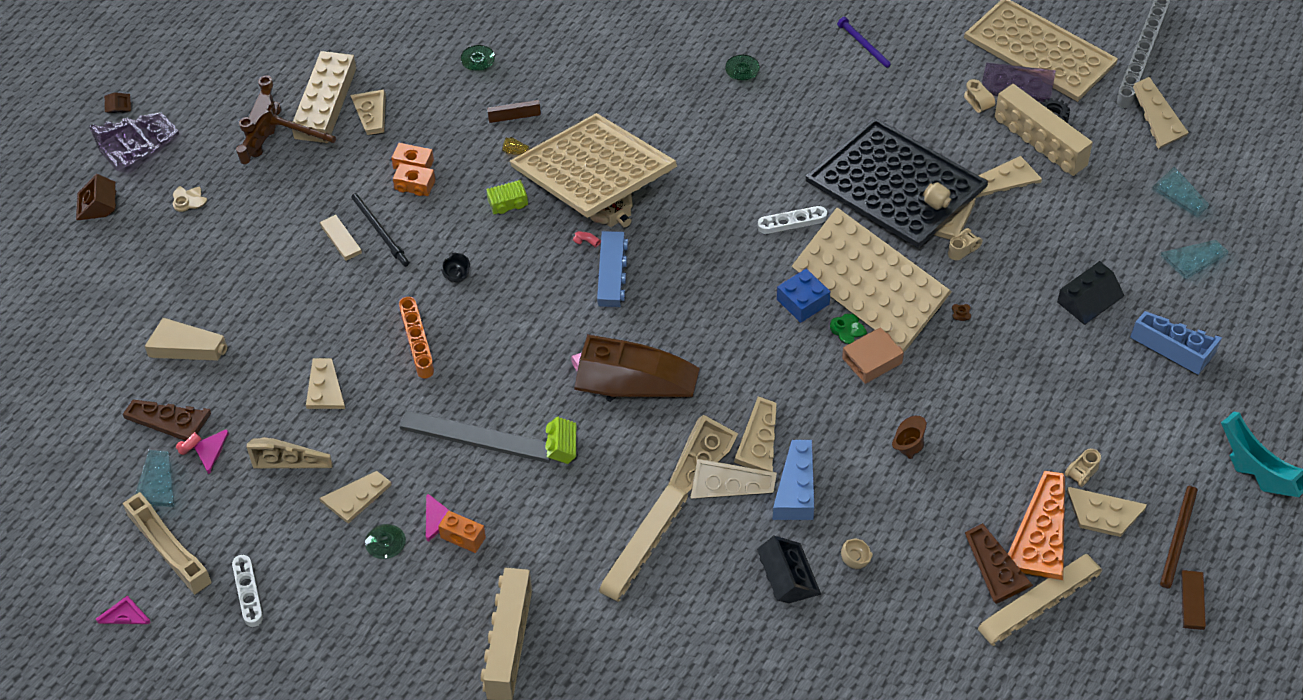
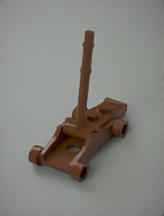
(263, 122)

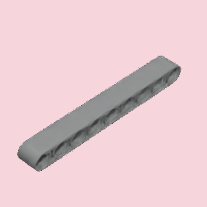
(1142, 52)

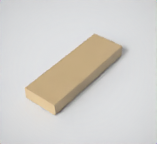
(340, 237)

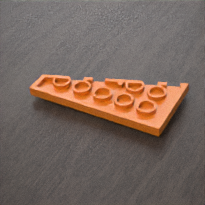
(1040, 538)

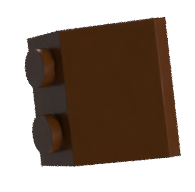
(96, 198)

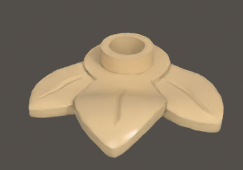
(188, 199)

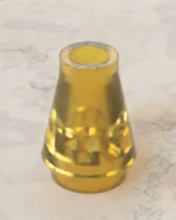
(513, 146)

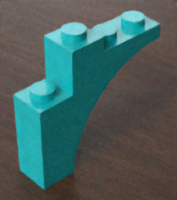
(1253, 458)

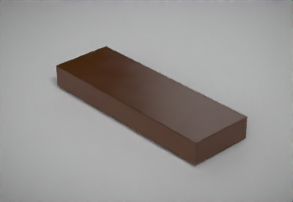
(514, 111)
(1193, 600)

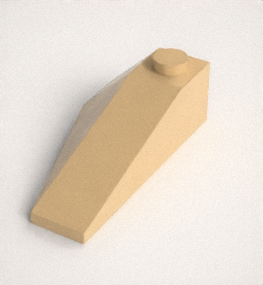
(706, 442)
(280, 454)

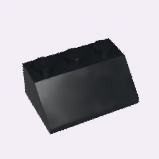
(1090, 293)
(788, 570)

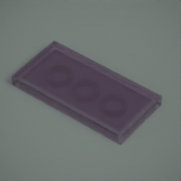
(1033, 81)

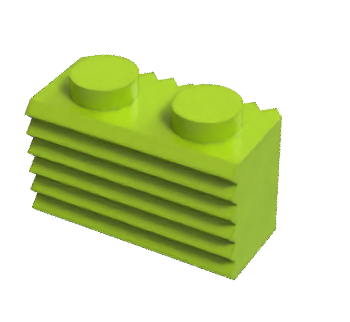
(507, 197)
(561, 440)

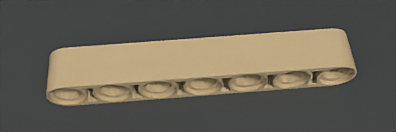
(642, 542)
(1038, 599)

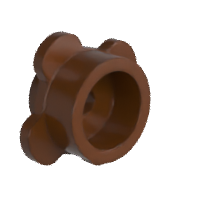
(961, 316)

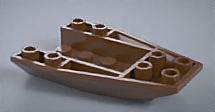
(633, 370)

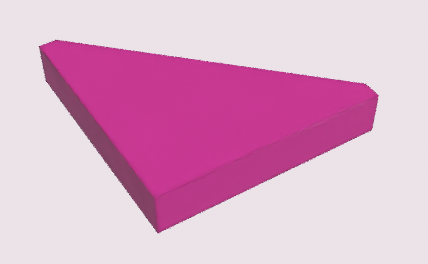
(210, 449)
(434, 514)
(123, 613)

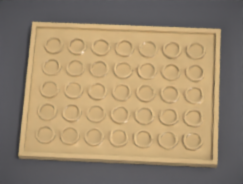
(593, 164)

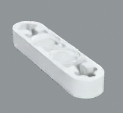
(792, 221)
(249, 590)

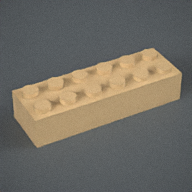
(325, 94)
(1043, 129)
(507, 634)

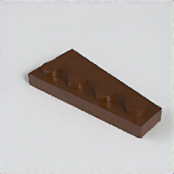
(167, 418)
(997, 567)

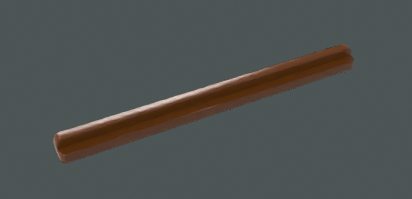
(1178, 537)

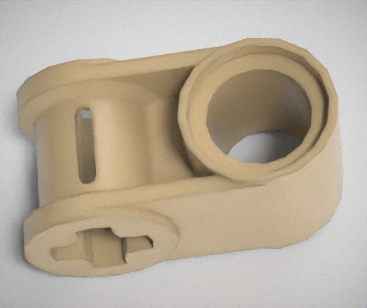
(978, 96)
(963, 244)
(1082, 469)

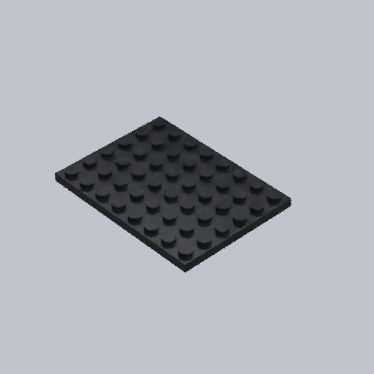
(885, 180)

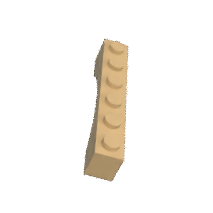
(178, 558)

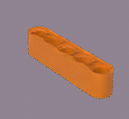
(416, 337)

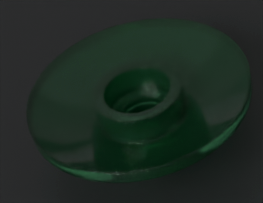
(477, 57)
(742, 67)
(385, 548)

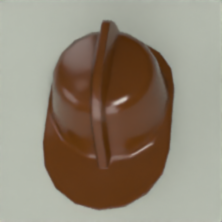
(910, 436)

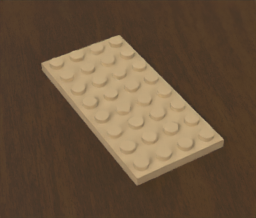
(1037, 43)
(872, 278)

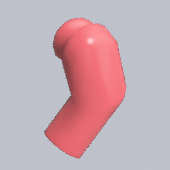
(590, 238)
(184, 447)

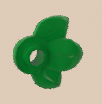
(847, 328)

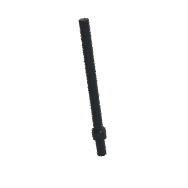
(396, 250)

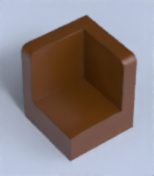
(117, 102)

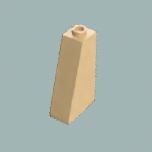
(184, 342)

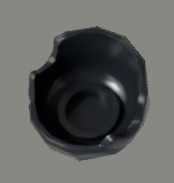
(456, 264)

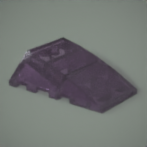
(132, 139)

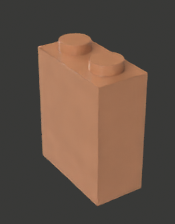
(873, 355)

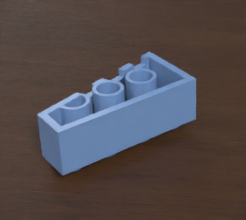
(612, 269)
(1175, 341)
(796, 489)

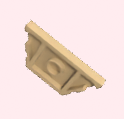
(1104, 512)

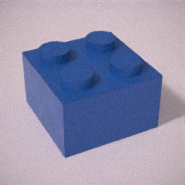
(803, 295)

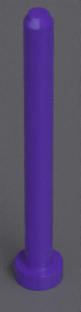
(844, 23)

